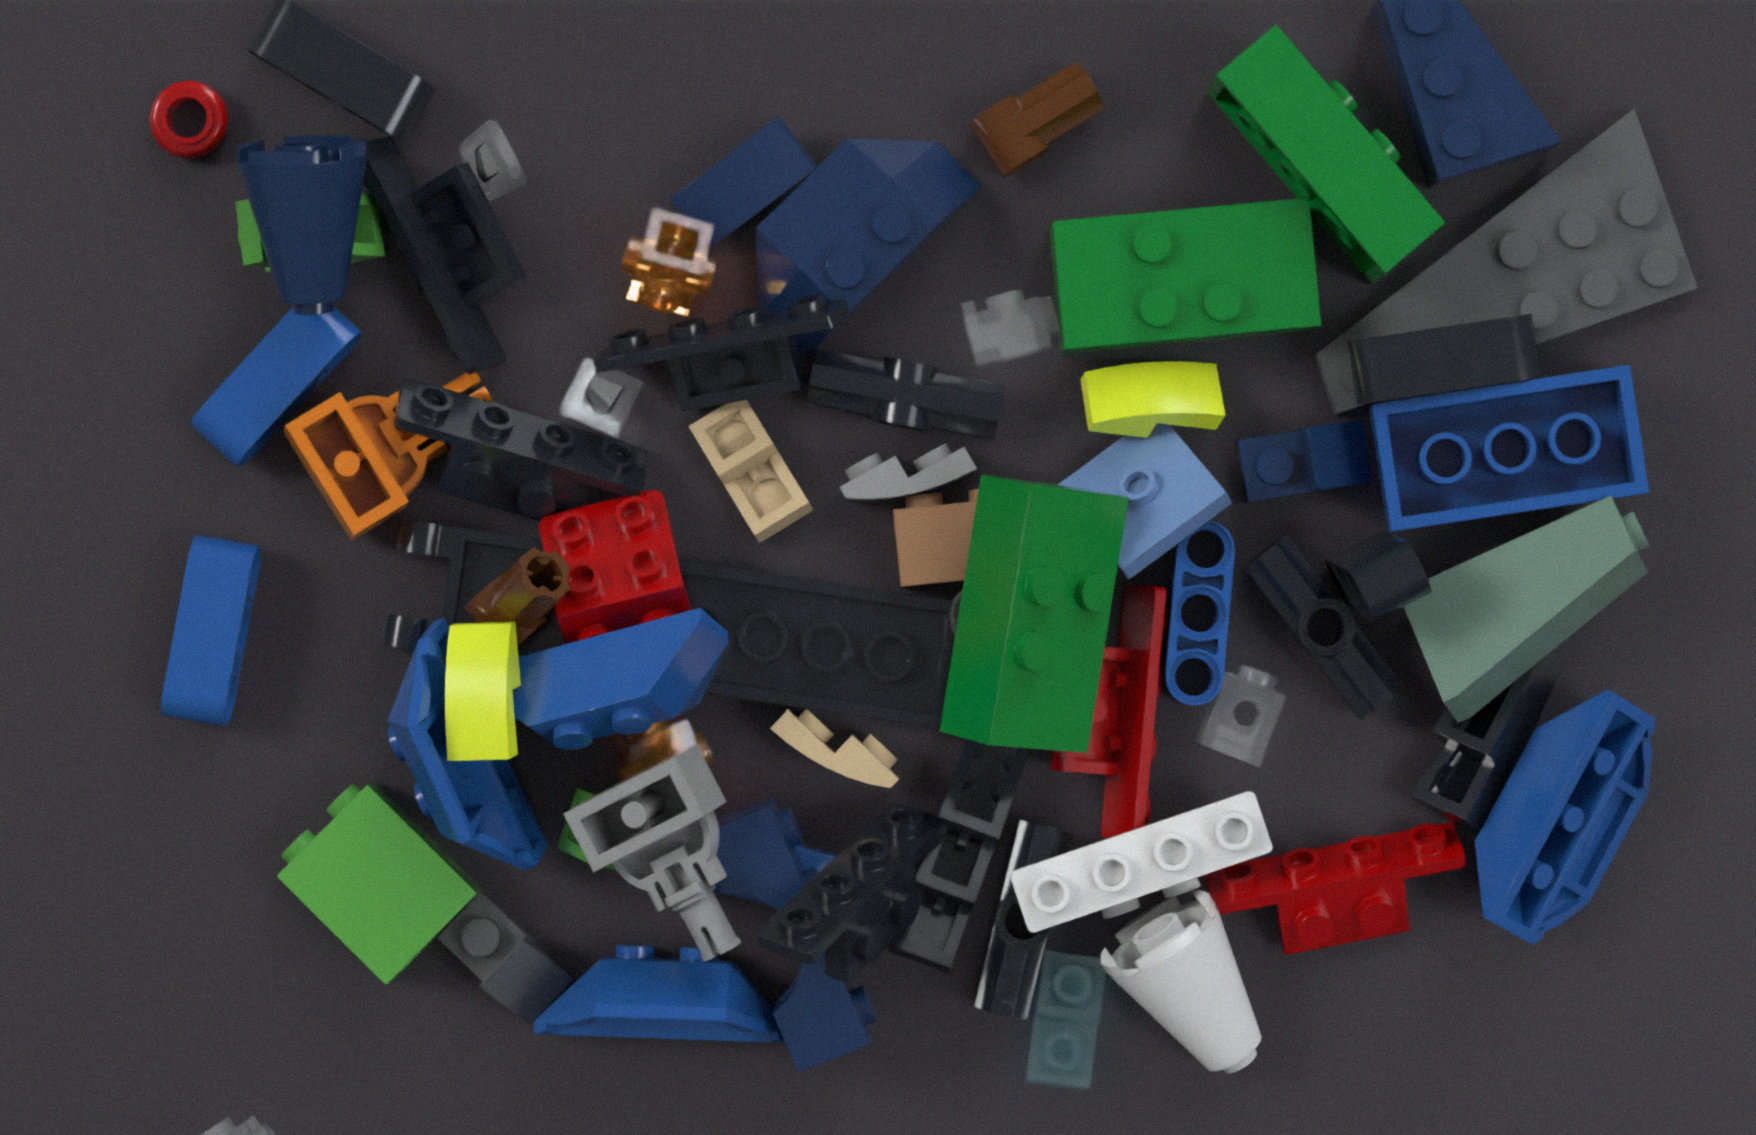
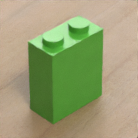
(377, 880)

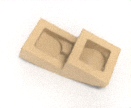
(751, 468)

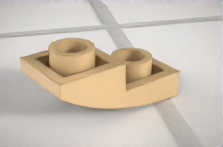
(857, 760)

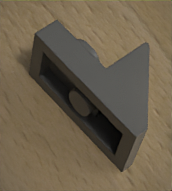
(505, 958)

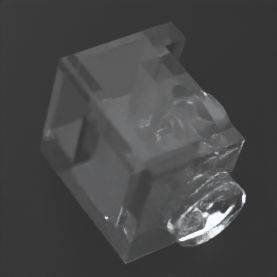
(1009, 327)
(1221, 730)

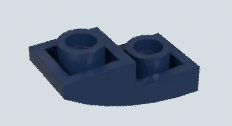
(745, 180)

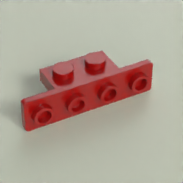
(1124, 713)
(1338, 889)

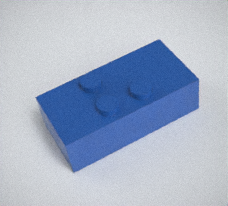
(1508, 448)

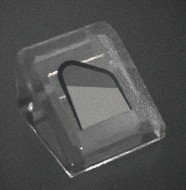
(493, 160)
(601, 399)

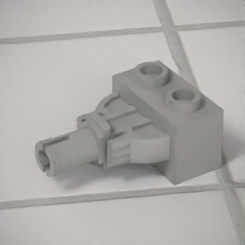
(665, 841)

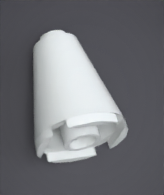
(1187, 979)

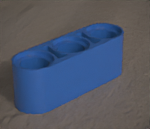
(274, 382)
(211, 630)
(1211, 643)

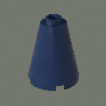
(306, 213)

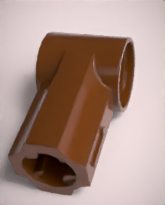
(1024, 126)
(523, 593)

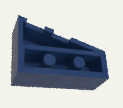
(1457, 91)

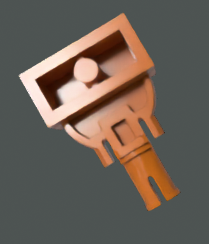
(362, 458)

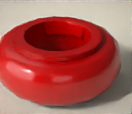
(163, 110)

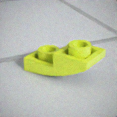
(1140, 395)
(479, 692)

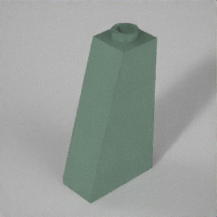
(1522, 601)

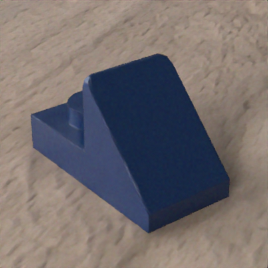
(1303, 461)

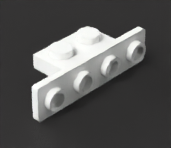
(1141, 861)

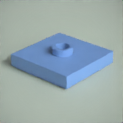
(1166, 492)

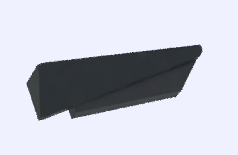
(1487, 746)

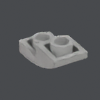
(880, 480)

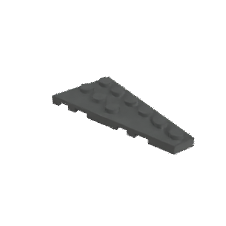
(1567, 251)

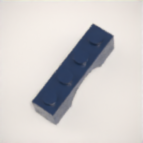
(816, 1013)

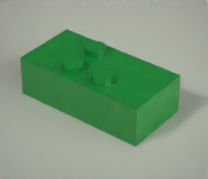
(1325, 153)
(1185, 276)
(1033, 615)

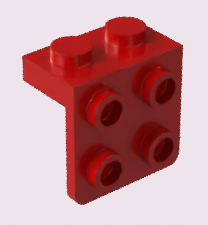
(618, 563)

